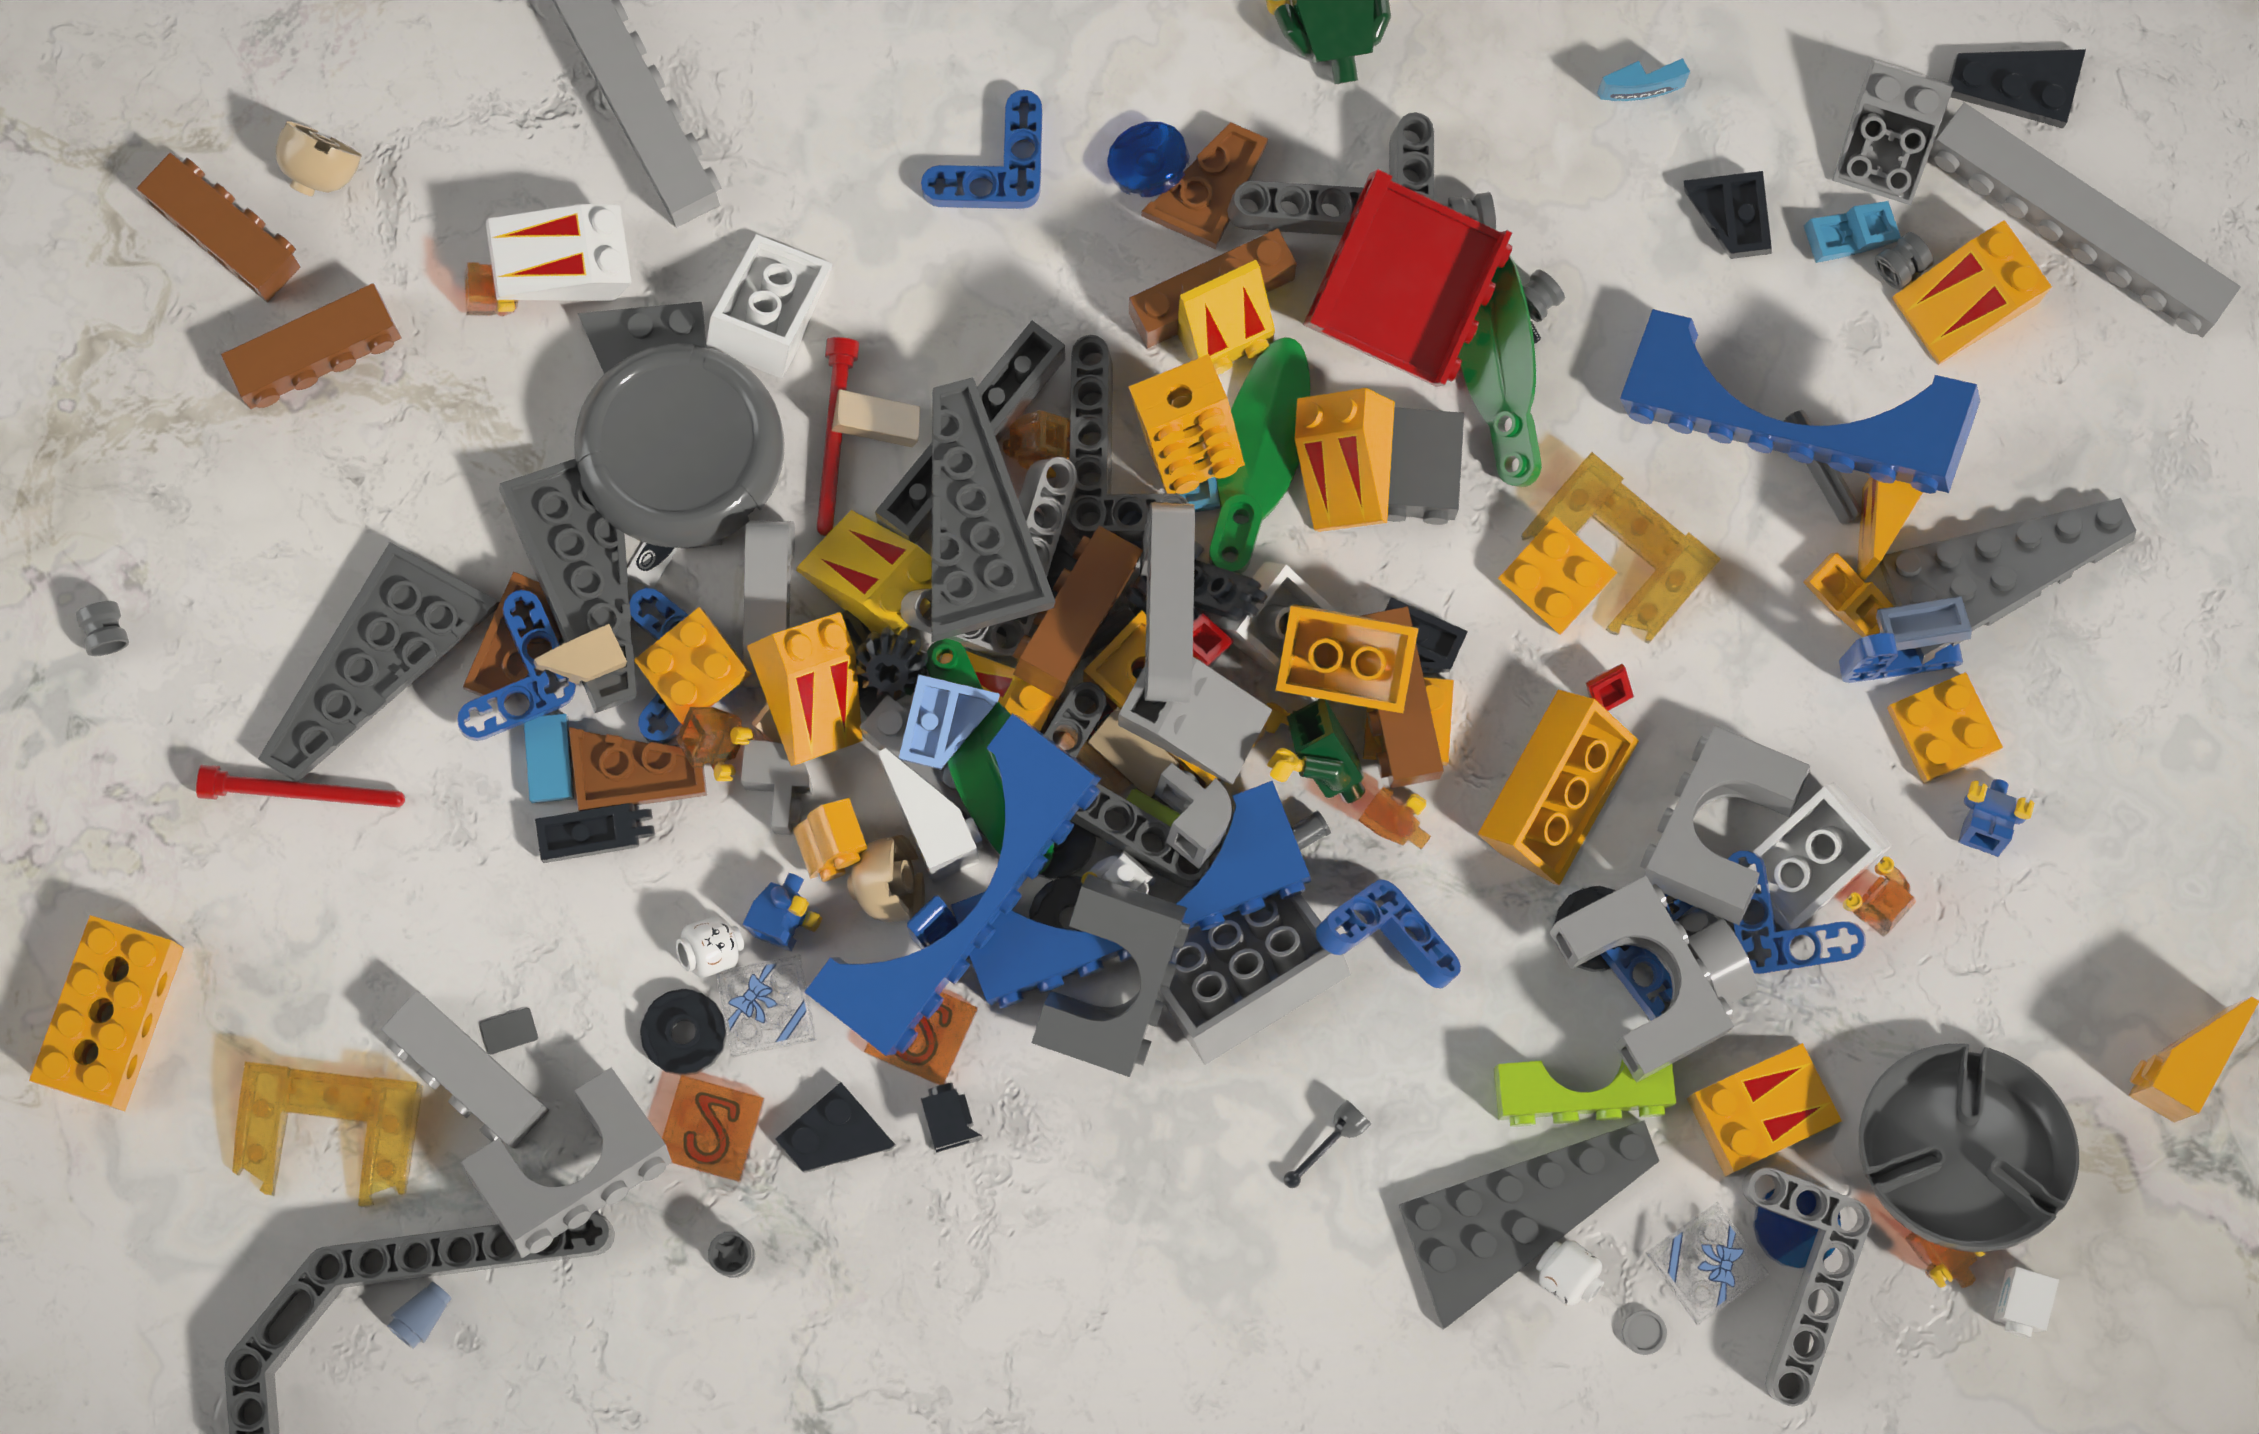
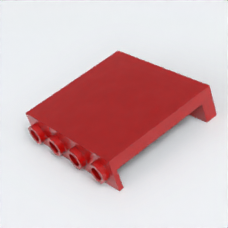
(1408, 280)

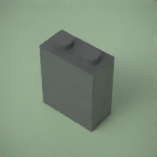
(1425, 465)

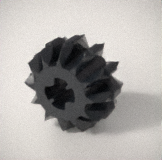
(891, 662)

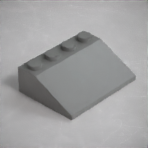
(1248, 974)

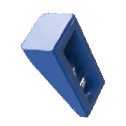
(931, 923)

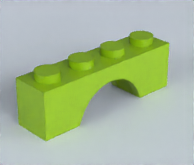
(1529, 1092)

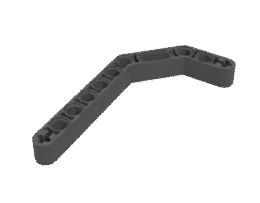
(353, 1273)

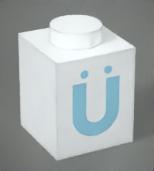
(2025, 1301)

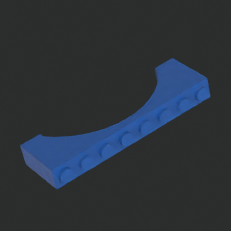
(1909, 444)
(1041, 796)
(1253, 865)

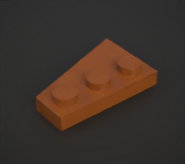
(1202, 197)
(498, 657)
(630, 771)

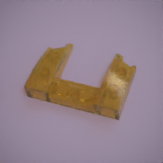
(1678, 559)
(384, 1104)

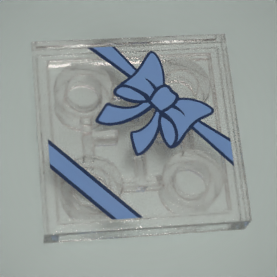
(766, 1005)
(1707, 1263)

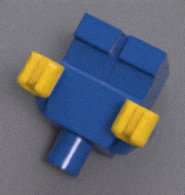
(1992, 816)
(779, 912)

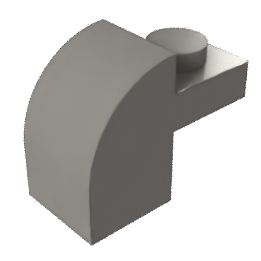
(768, 769)
(1203, 813)
(1721, 953)

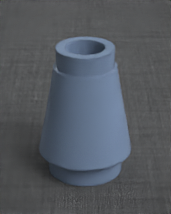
(419, 1315)

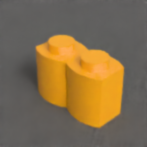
(830, 840)

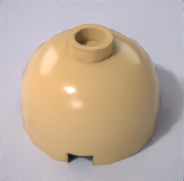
(314, 160)
(886, 880)

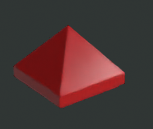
(1208, 640)
(1610, 687)

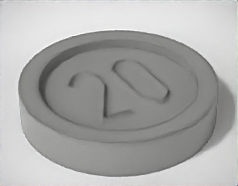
(1644, 1332)

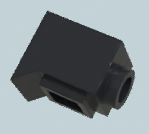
(948, 1118)

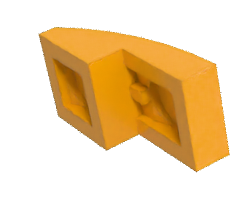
(1847, 594)

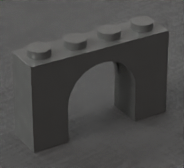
(1149, 932)

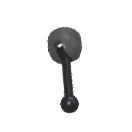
(1347, 1123)

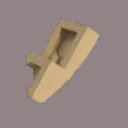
(585, 656)

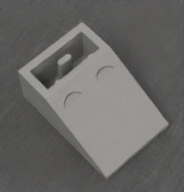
(1892, 131)
(1209, 731)

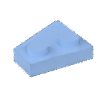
(942, 720)

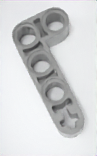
(766, 584)

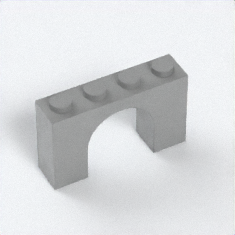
(1724, 768)
(1639, 918)
(538, 1213)

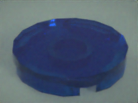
(1148, 159)
(1784, 1238)

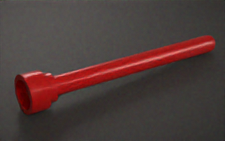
(841, 355)
(215, 782)

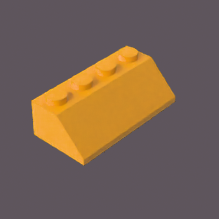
(1558, 786)

